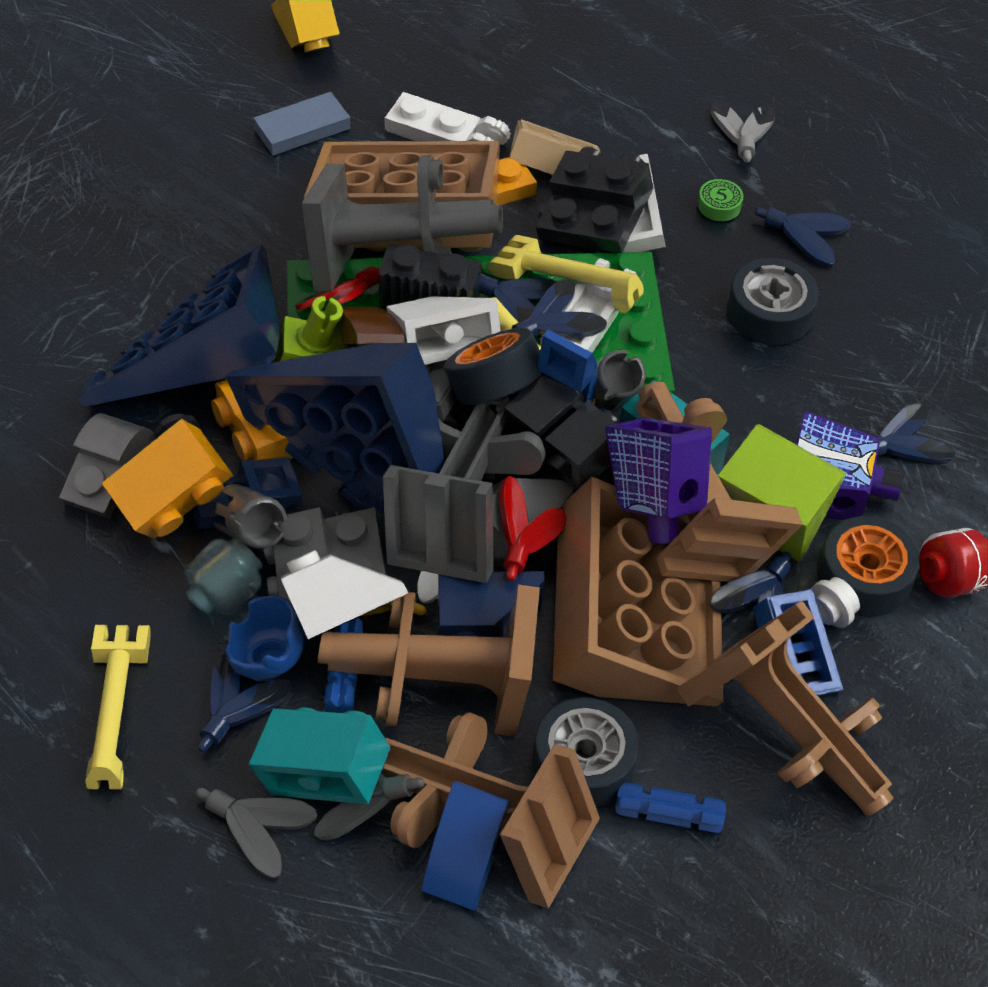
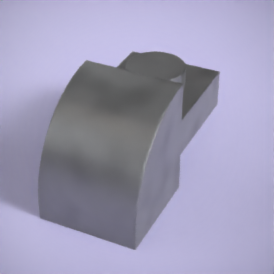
(103, 448)

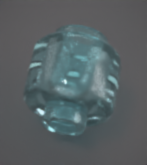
(223, 577)

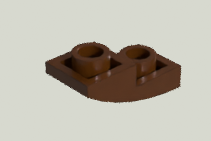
(369, 326)

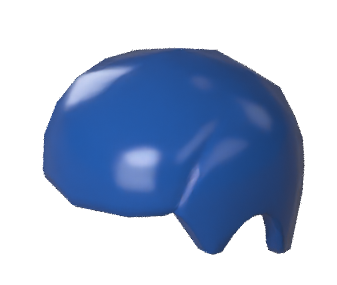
(267, 640)

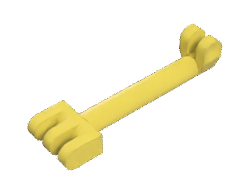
(525, 254)
(117, 655)

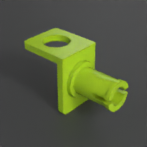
(311, 336)

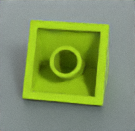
(783, 474)

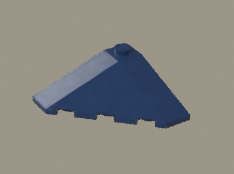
(203, 337)
(348, 413)

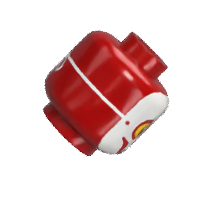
(954, 562)

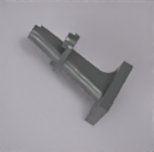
(337, 223)
(447, 517)

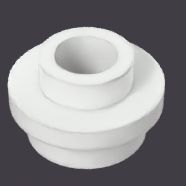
(836, 602)

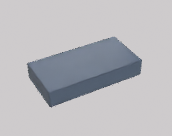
(301, 123)

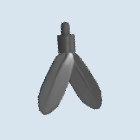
(350, 815)
(250, 819)

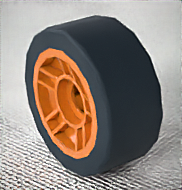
(494, 366)
(888, 558)

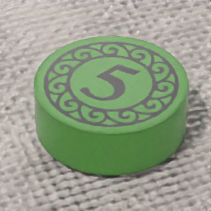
(720, 200)

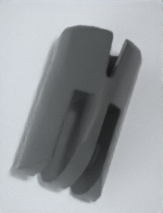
(618, 379)
(251, 517)

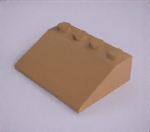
(388, 174)
(616, 616)

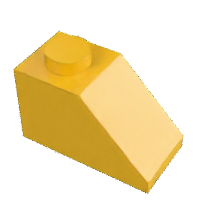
(306, 22)

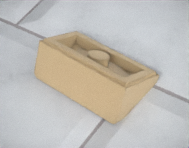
(542, 147)

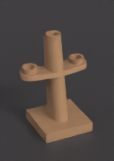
(727, 534)
(493, 662)
(766, 673)
(543, 823)

